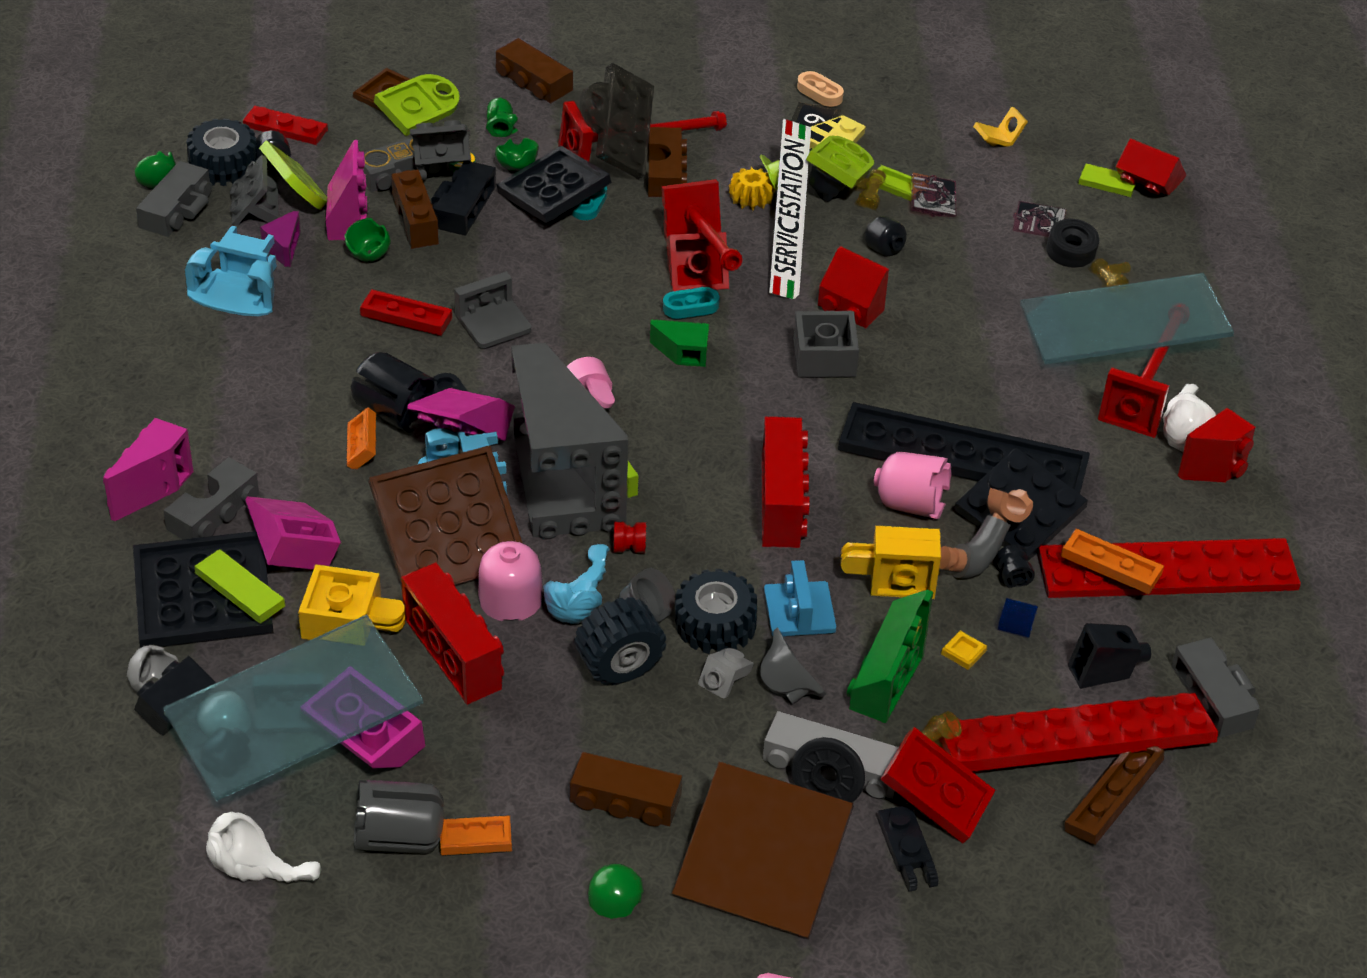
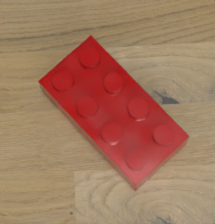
(784, 482)
(452, 633)

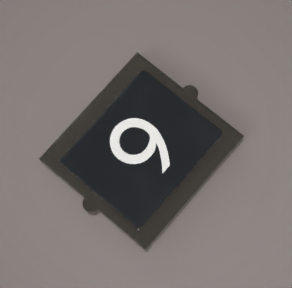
(813, 114)

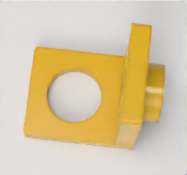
(1002, 134)

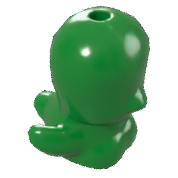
(500, 118)

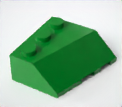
(892, 657)

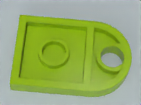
(418, 101)
(842, 160)
(294, 175)

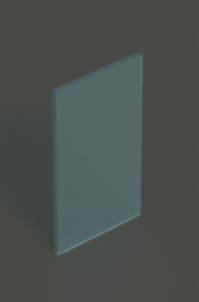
(1125, 318)
(292, 706)

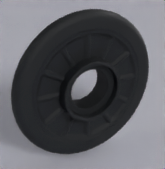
(830, 753)

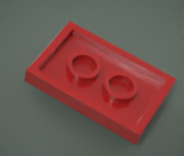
(938, 785)

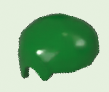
(517, 156)
(153, 169)
(367, 235)
(615, 891)

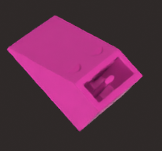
(346, 194)
(465, 412)
(148, 469)
(293, 533)

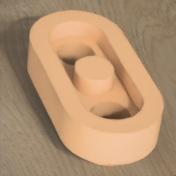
(820, 89)

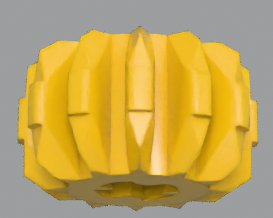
(751, 188)

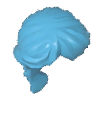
(579, 598)

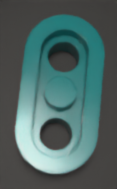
(590, 207)
(691, 302)

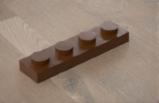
(1113, 794)

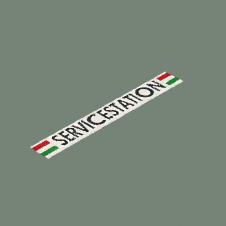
(790, 210)

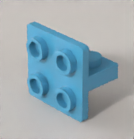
(799, 605)

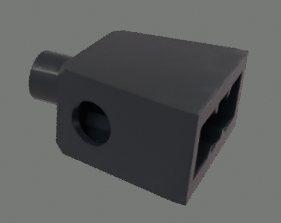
(1106, 654)

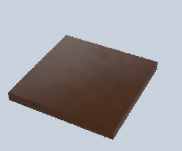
(445, 513)
(763, 850)

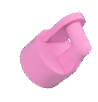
(594, 378)

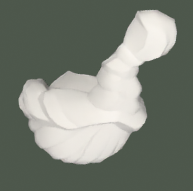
(1185, 415)
(241, 851)

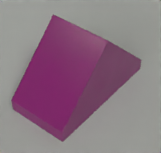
(286, 235)

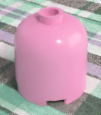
(914, 483)
(510, 581)

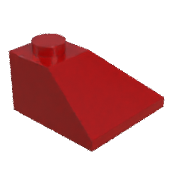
(695, 262)

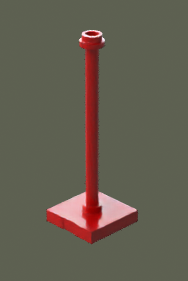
(578, 136)
(696, 209)
(1135, 400)

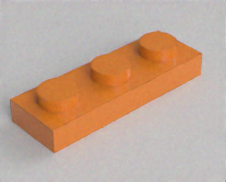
(1112, 561)

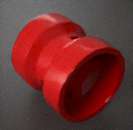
(629, 537)

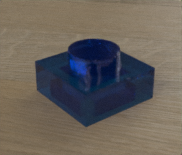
(1017, 617)

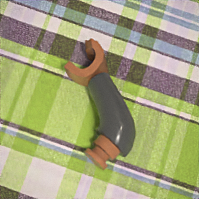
(976, 556)

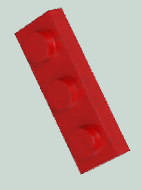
(289, 125)
(406, 312)

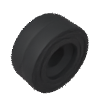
(1072, 231)

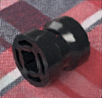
(1014, 566)

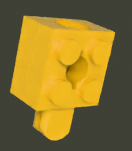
(898, 560)
(353, 594)

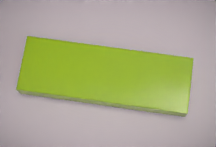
(239, 586)

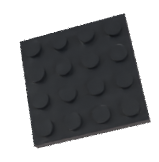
(181, 606)

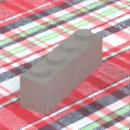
(791, 732)

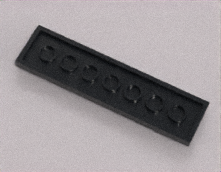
(970, 450)

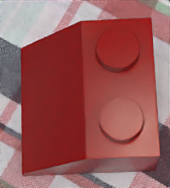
(1150, 168)
(855, 286)
(1217, 449)

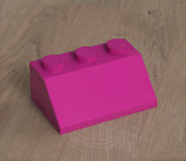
(389, 742)

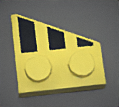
(839, 126)

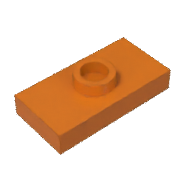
(361, 438)
(476, 835)

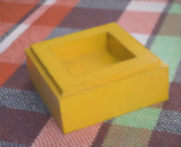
(964, 650)

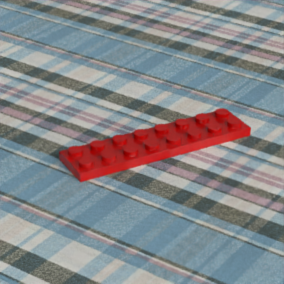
(1187, 569)
(1081, 732)

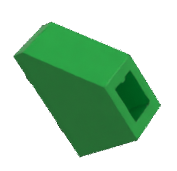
(681, 341)

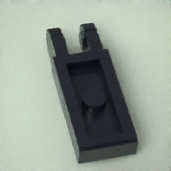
(907, 845)

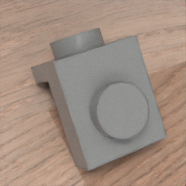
(722, 670)

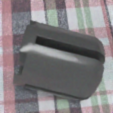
(398, 817)

